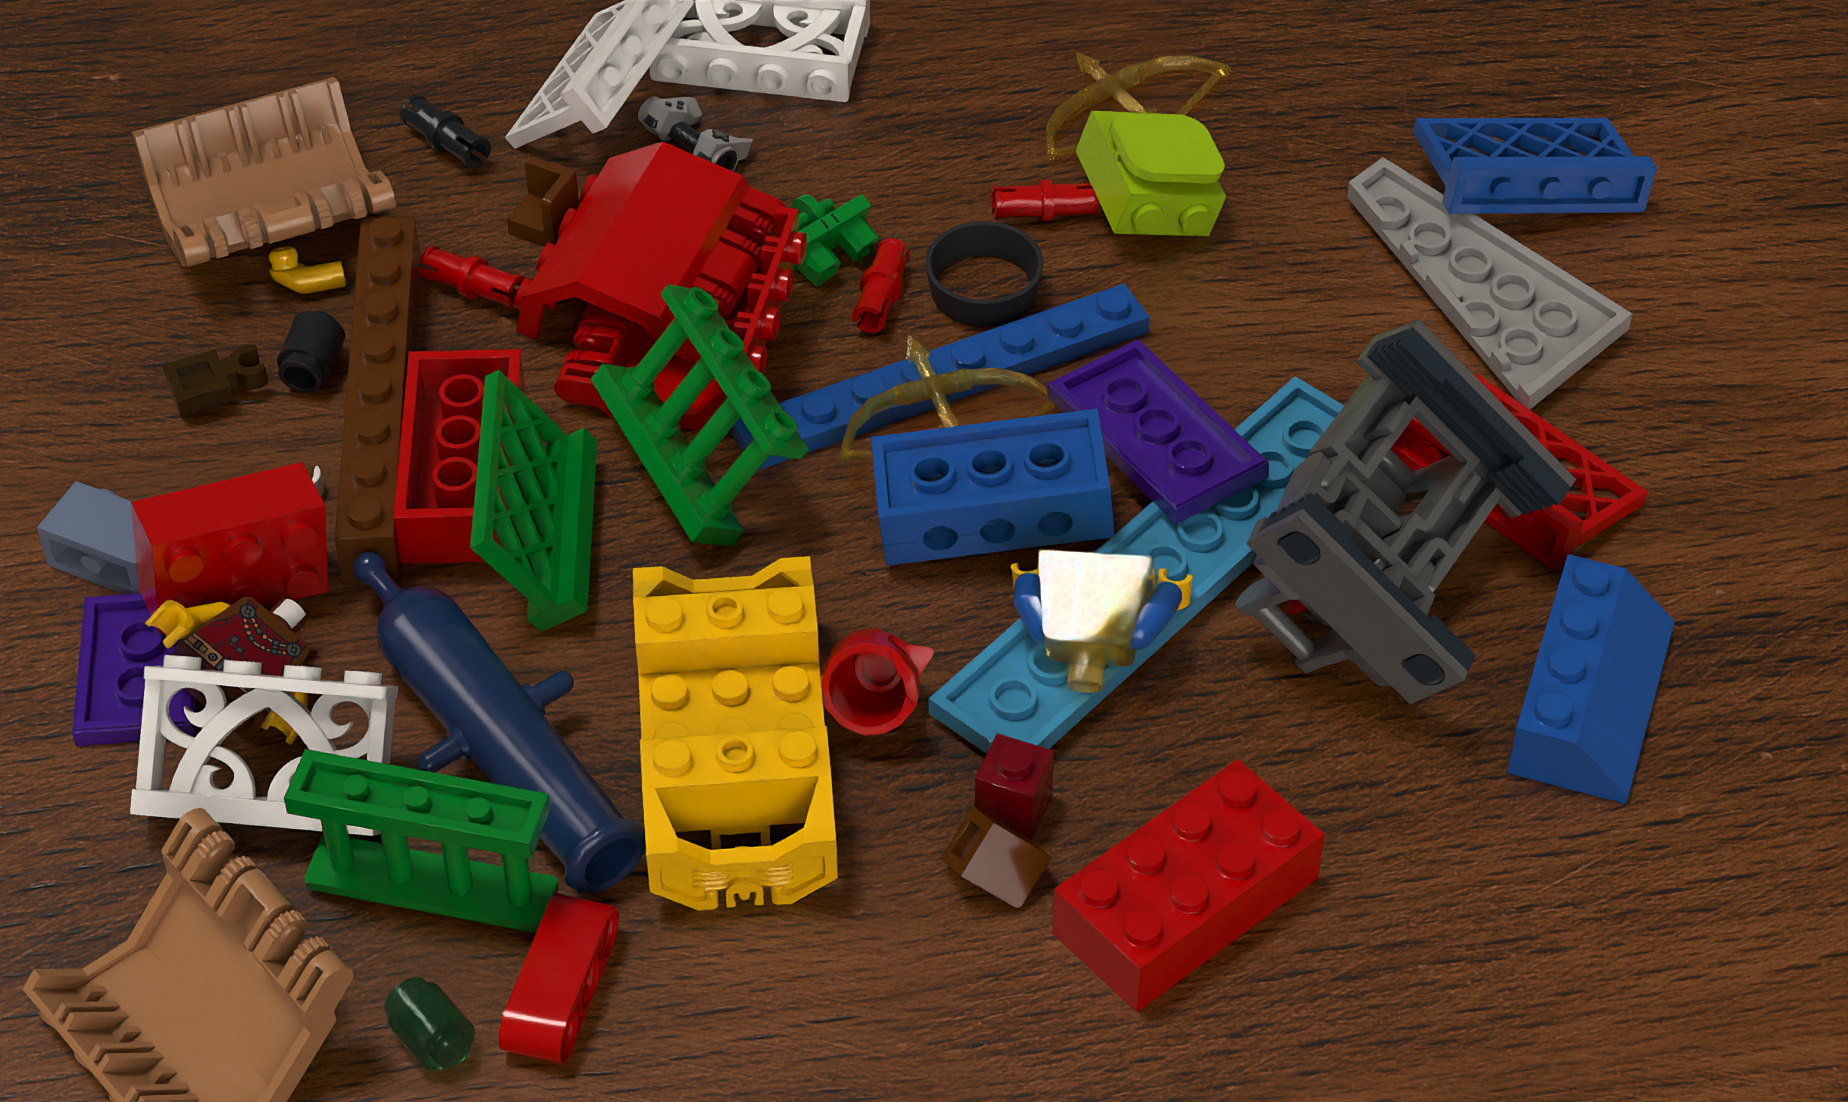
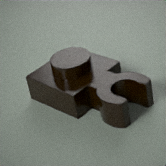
(208, 381)

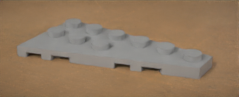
(1505, 300)

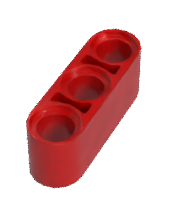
(559, 979)

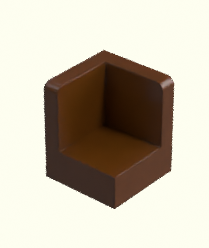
(549, 196)
(995, 857)

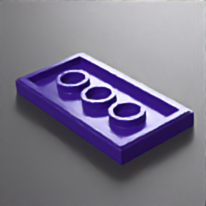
(1161, 431)

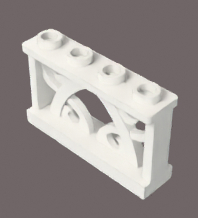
(787, 68)
(238, 804)

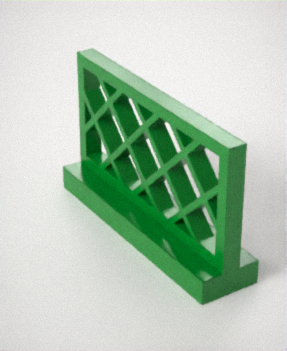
(558, 500)

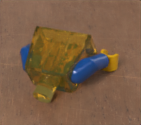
(1095, 609)

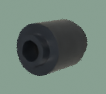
(310, 351)

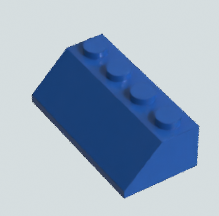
(1592, 682)

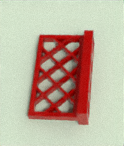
(1554, 530)

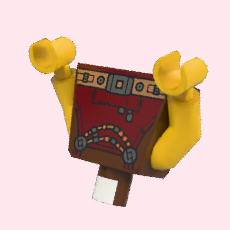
(240, 634)

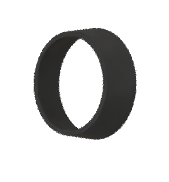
(984, 239)

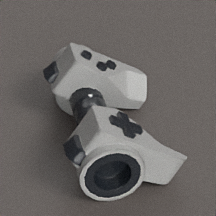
(673, 120)

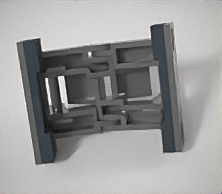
(1338, 532)

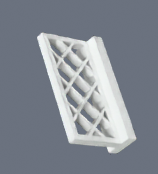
(600, 68)

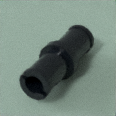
(445, 131)

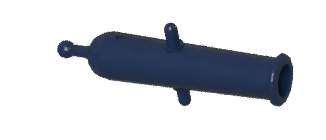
(500, 726)

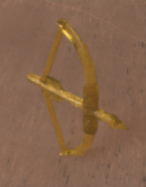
(1117, 84)
(935, 388)

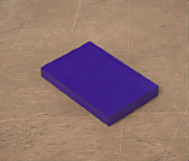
(111, 672)

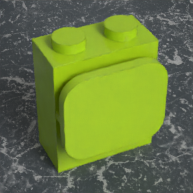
(1153, 172)

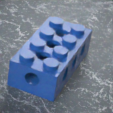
(992, 487)

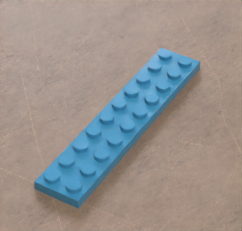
(1026, 695)

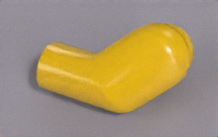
(301, 278)

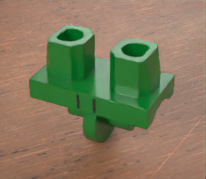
(828, 229)

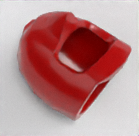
(872, 680)

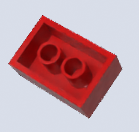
(233, 541)

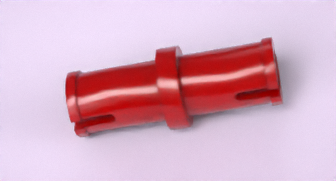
(1043, 200)
(470, 276)
(881, 285)

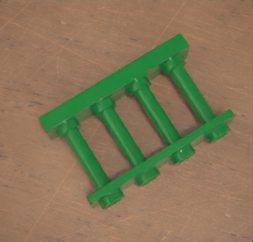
(655, 427)
(429, 808)

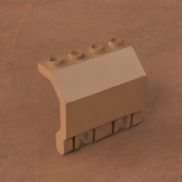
(258, 172)
(203, 986)

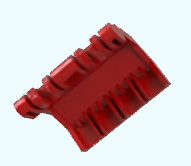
(647, 225)
(623, 343)

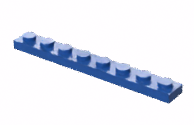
(1018, 346)

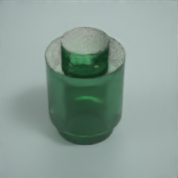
(429, 1024)

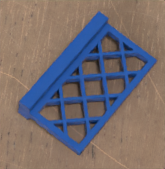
(1523, 183)

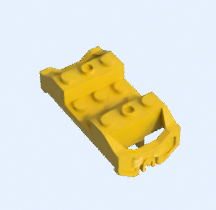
(733, 733)

